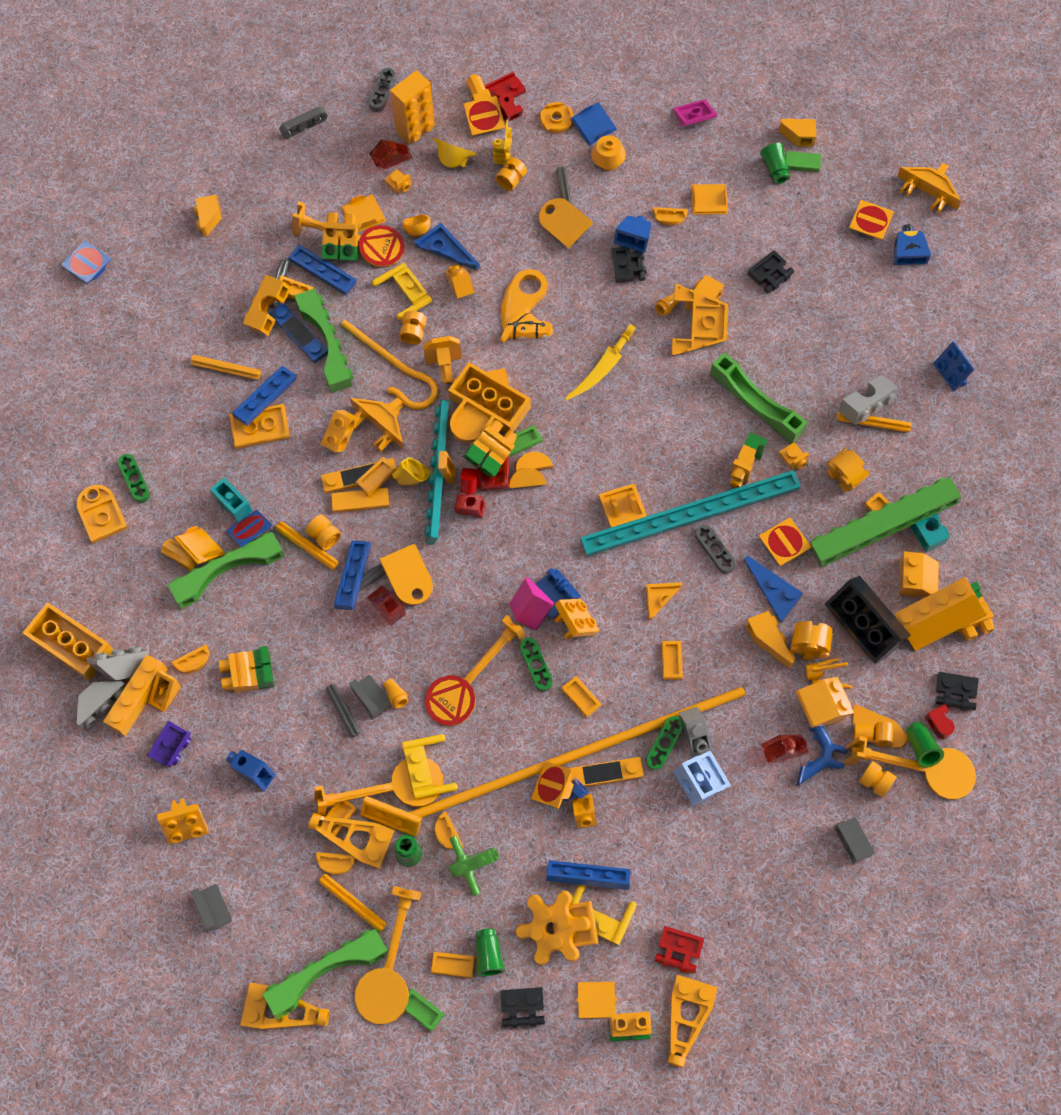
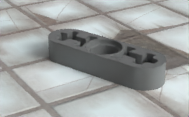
(381, 83)
(295, 125)
(711, 535)

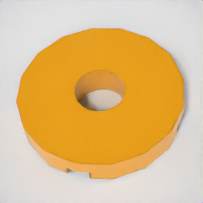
(553, 125)

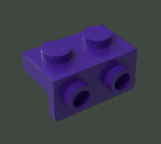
(169, 744)

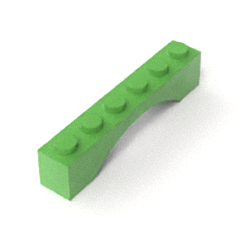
(311, 310)
(733, 378)
(191, 586)
(363, 951)

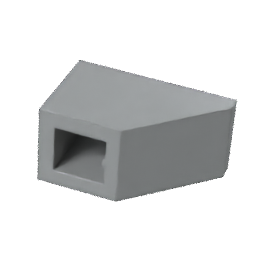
(695, 731)

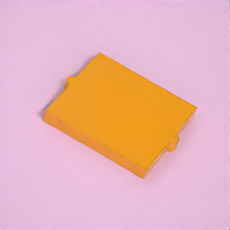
(596, 999)

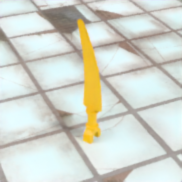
(605, 364)

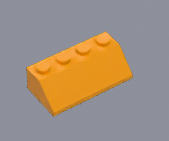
(941, 614)

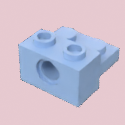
(701, 778)

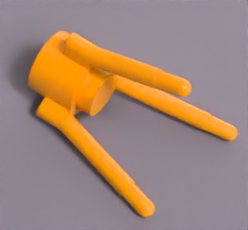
(815, 670)

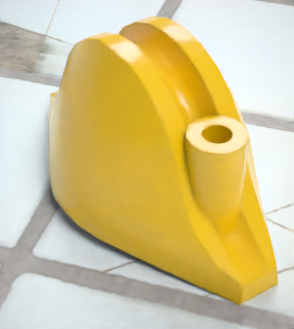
(451, 155)
(411, 472)

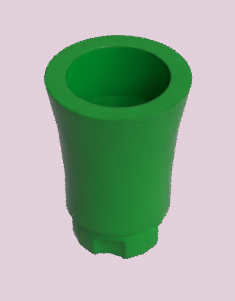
(776, 162)
(924, 746)
(410, 857)
(488, 953)

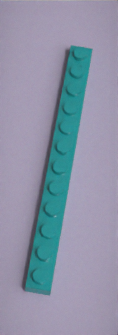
(689, 513)

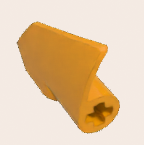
(877, 728)

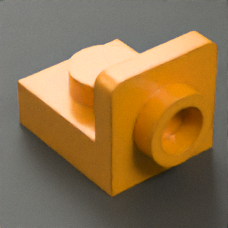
(398, 181)
(794, 456)
(584, 812)

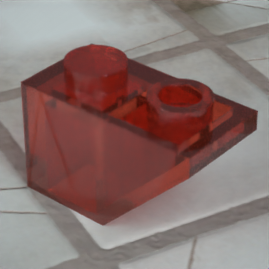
(389, 154)
(387, 605)
(784, 748)

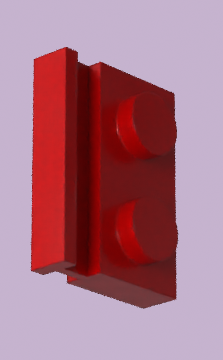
(507, 83)
(500, 481)

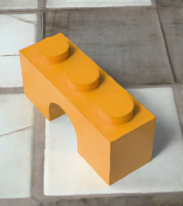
(270, 291)

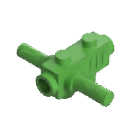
(466, 864)

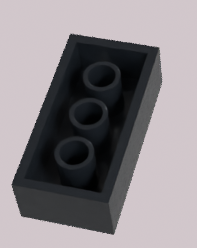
(867, 619)

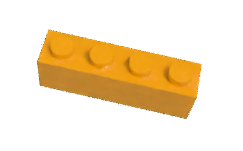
(134, 696)

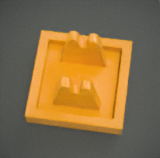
(622, 505)
(576, 618)
(182, 822)

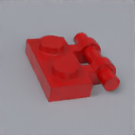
(681, 943)

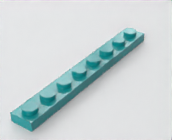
(436, 478)

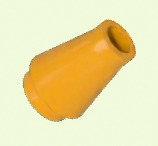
(665, 305)
(396, 694)

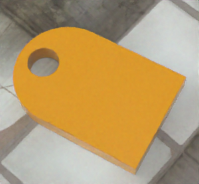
(565, 222)
(100, 515)
(407, 573)

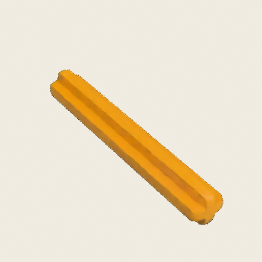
(225, 367)
(881, 423)
(307, 545)
(352, 902)

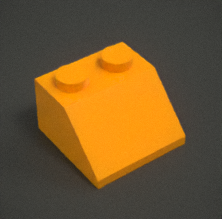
(917, 575)
(825, 702)

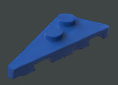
(444, 244)
(779, 593)

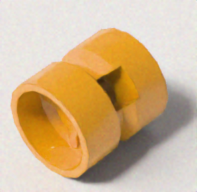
(511, 174)
(412, 327)
(320, 529)
(877, 779)

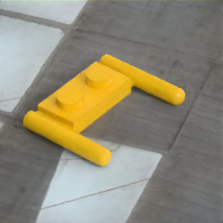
(409, 285)
(419, 769)
(606, 926)

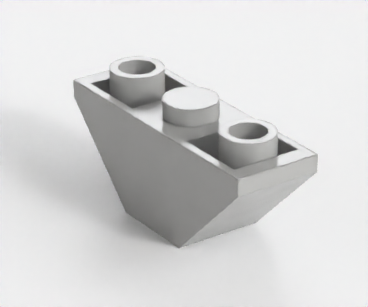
(119, 663)
(97, 701)

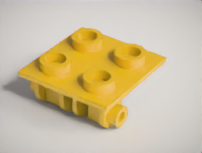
(502, 148)

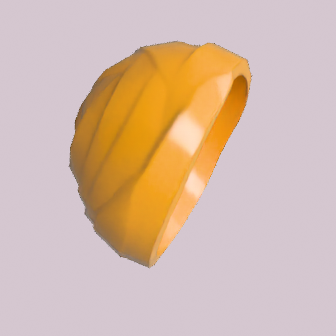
(417, 225)

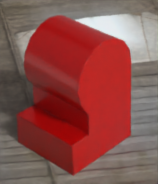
(508, 108)
(470, 480)
(470, 505)
(940, 723)

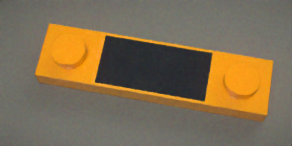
(346, 478)
(608, 772)

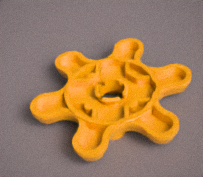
(566, 928)

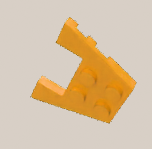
(707, 321)

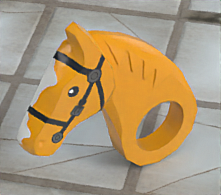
(515, 309)

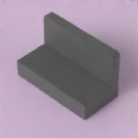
(370, 695)
(854, 840)
(211, 907)

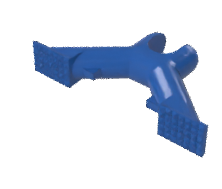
(825, 759)

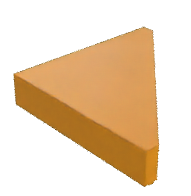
(659, 595)

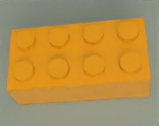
(412, 107)
(66, 640)

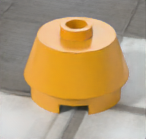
(608, 153)

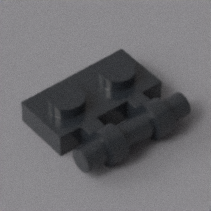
(623, 266)
(767, 267)
(956, 685)
(522, 1000)

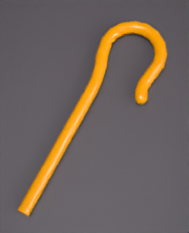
(398, 364)

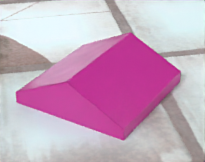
(694, 112)
(530, 604)

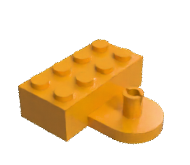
(482, 401)

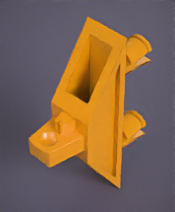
(933, 183)
(382, 416)

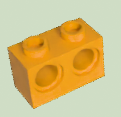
(339, 431)

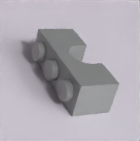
(878, 393)

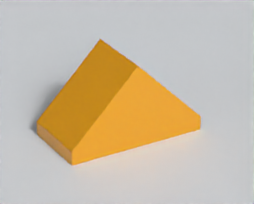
(163, 691)

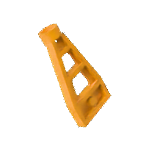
(377, 845)
(694, 992)
(256, 1007)

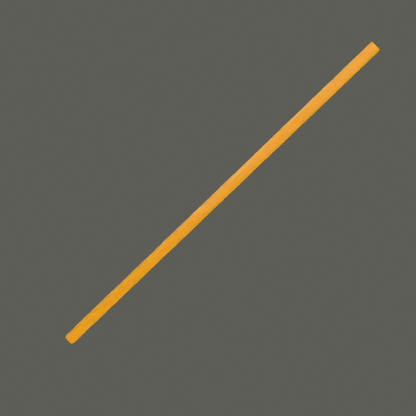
(571, 755)

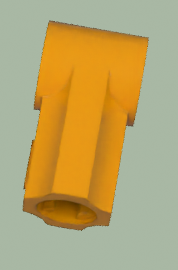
(477, 88)
(175, 552)

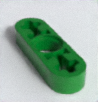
(128, 473)
(536, 679)
(666, 726)

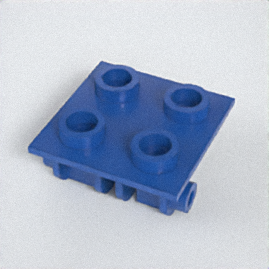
(954, 366)
(557, 589)

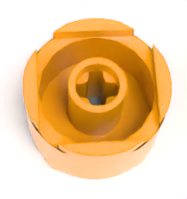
(847, 469)
(811, 640)

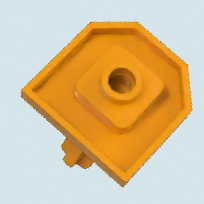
(443, 351)

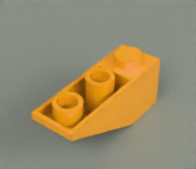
(767, 636)

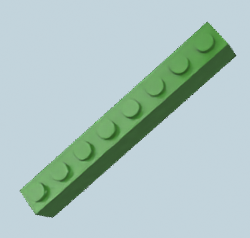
(885, 522)

